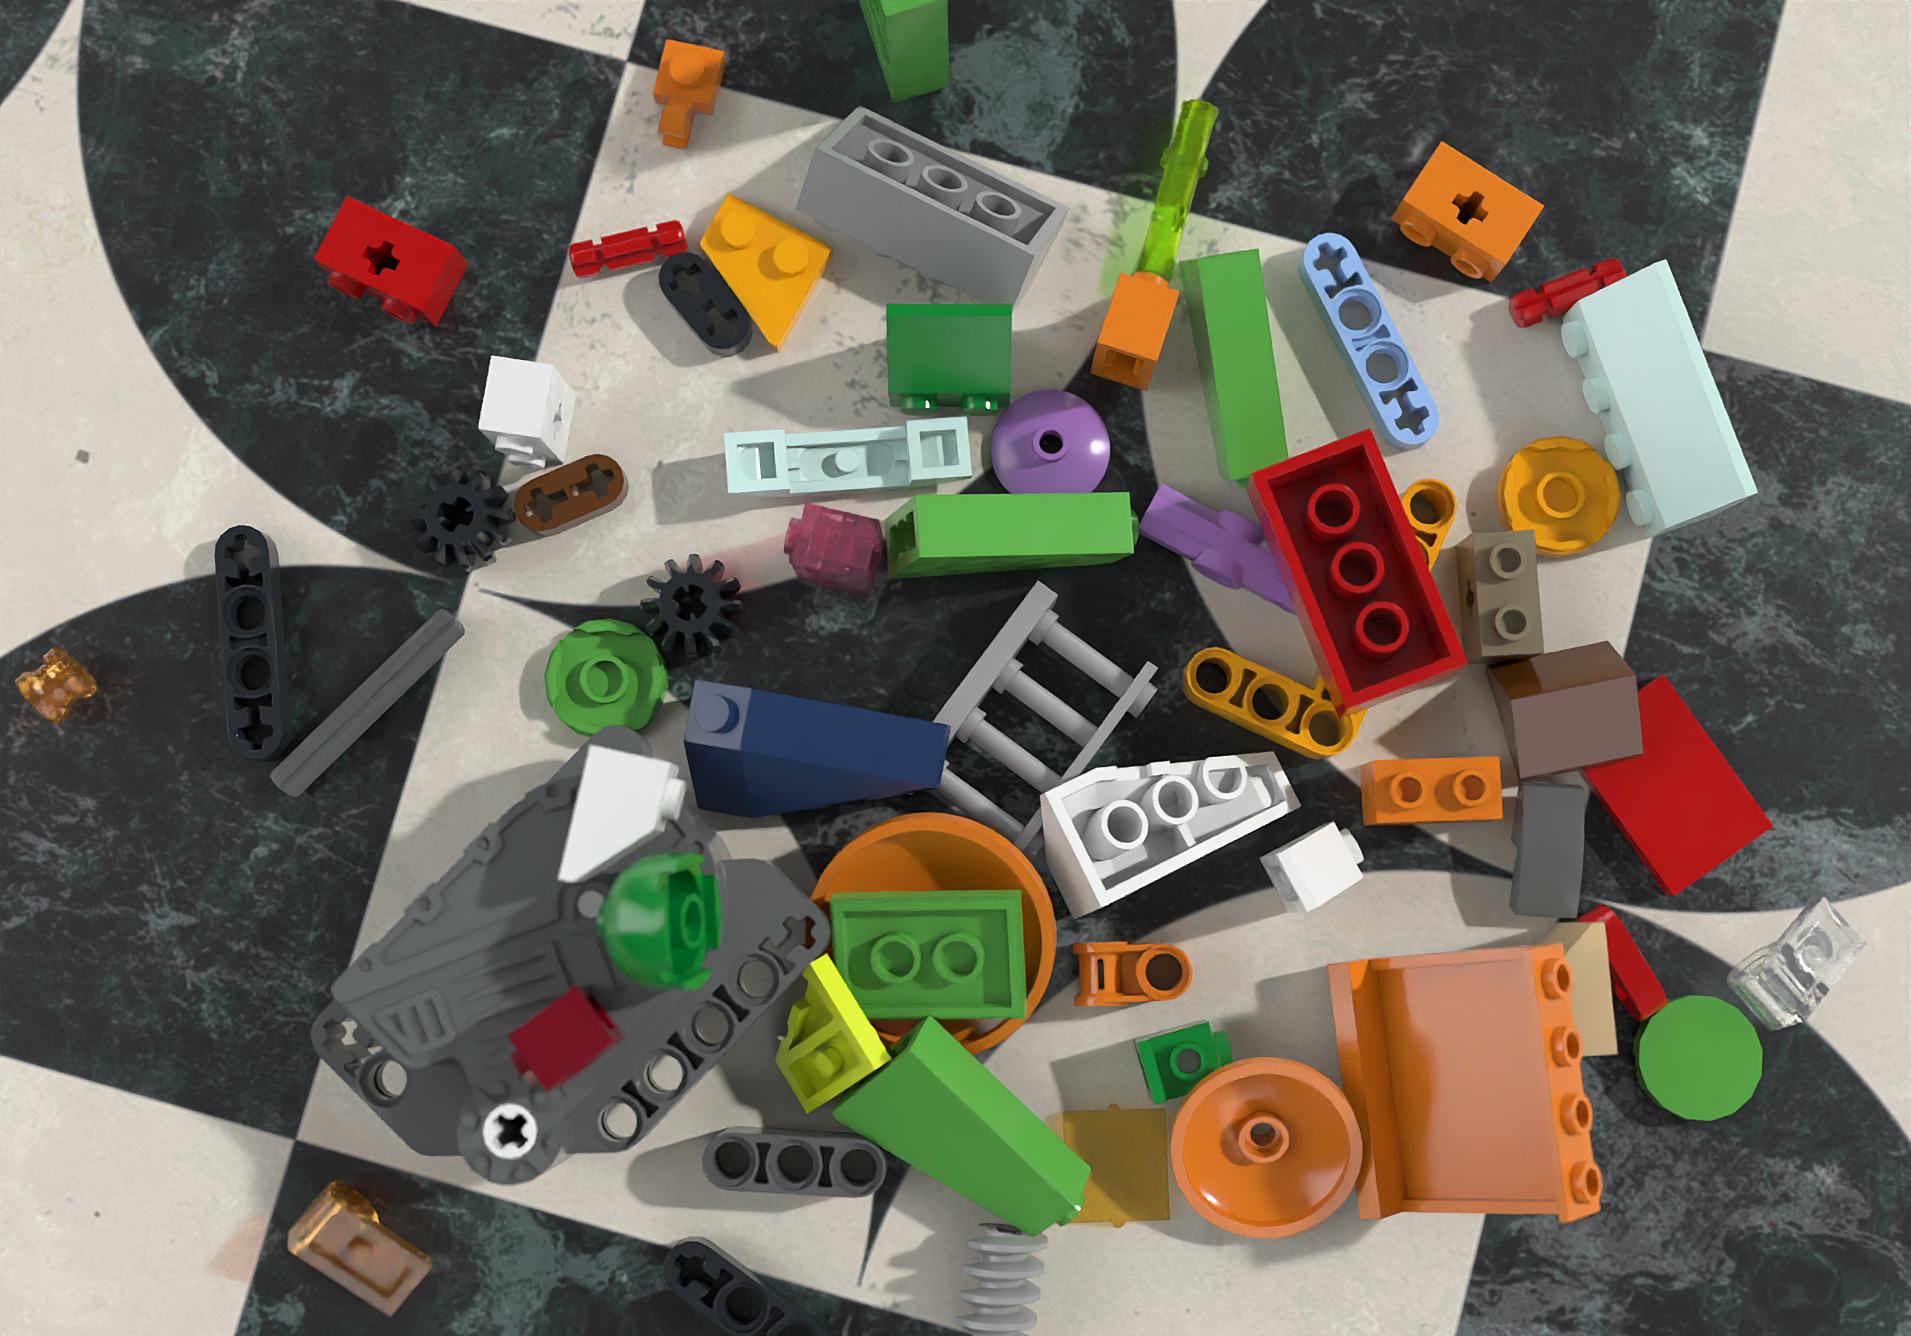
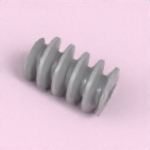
(1003, 1282)

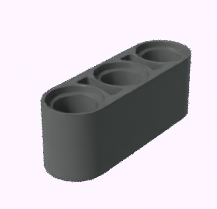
(768, 1176)

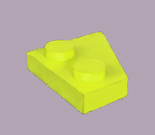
(827, 1039)

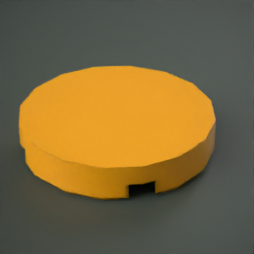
(1560, 494)

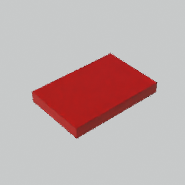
(1680, 798)

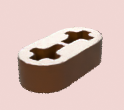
(565, 482)

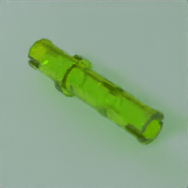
(1183, 167)

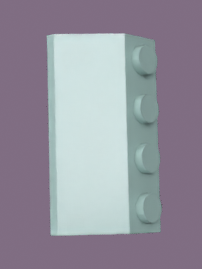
(1656, 402)

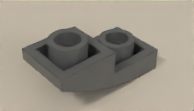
(1549, 850)

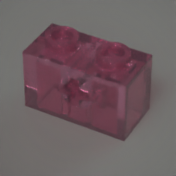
(835, 549)

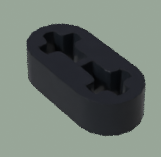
(716, 296)

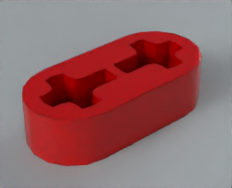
(1629, 972)

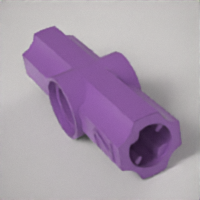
(1218, 544)

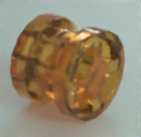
(56, 685)

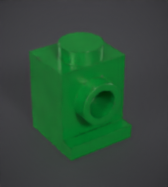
(1159, 1052)

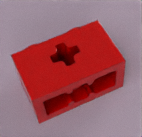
(366, 239)

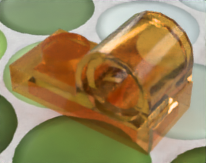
(350, 1246)

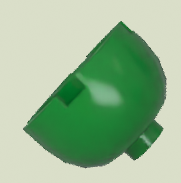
(662, 921)

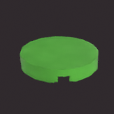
(606, 677)
(1698, 1057)

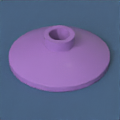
(1022, 463)

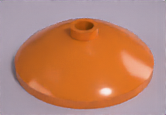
(1272, 1180)

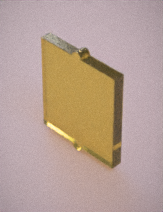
(1125, 1162)

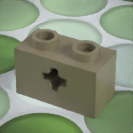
(1499, 597)

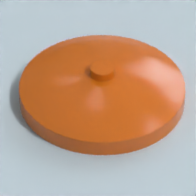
(943, 855)

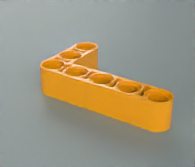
(1297, 700)

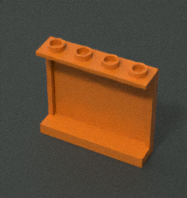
(1466, 1083)

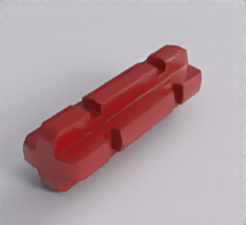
(627, 249)
(1562, 293)

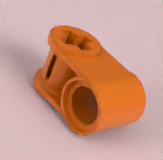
(1125, 973)

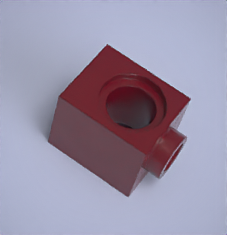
(563, 1039)

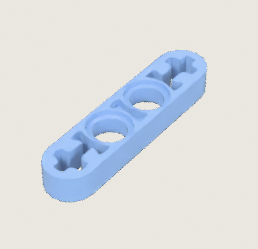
(1378, 337)

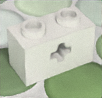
(527, 412)

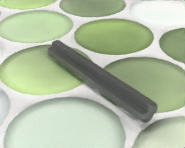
(367, 703)

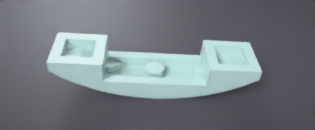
(847, 460)

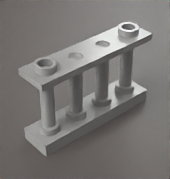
(1001, 671)

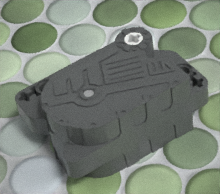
(510, 940)

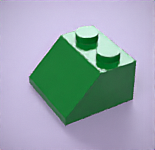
(949, 357)

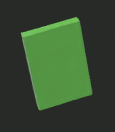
(931, 953)

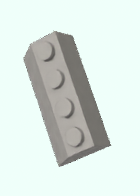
(930, 208)

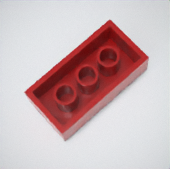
(1355, 573)

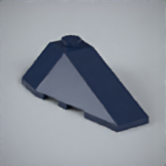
(786, 753)

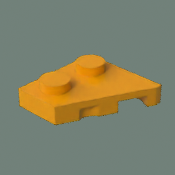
(765, 265)

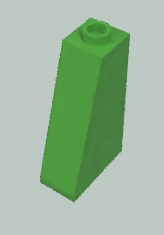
(910, 44)
(1235, 361)
(1008, 532)
(966, 1131)

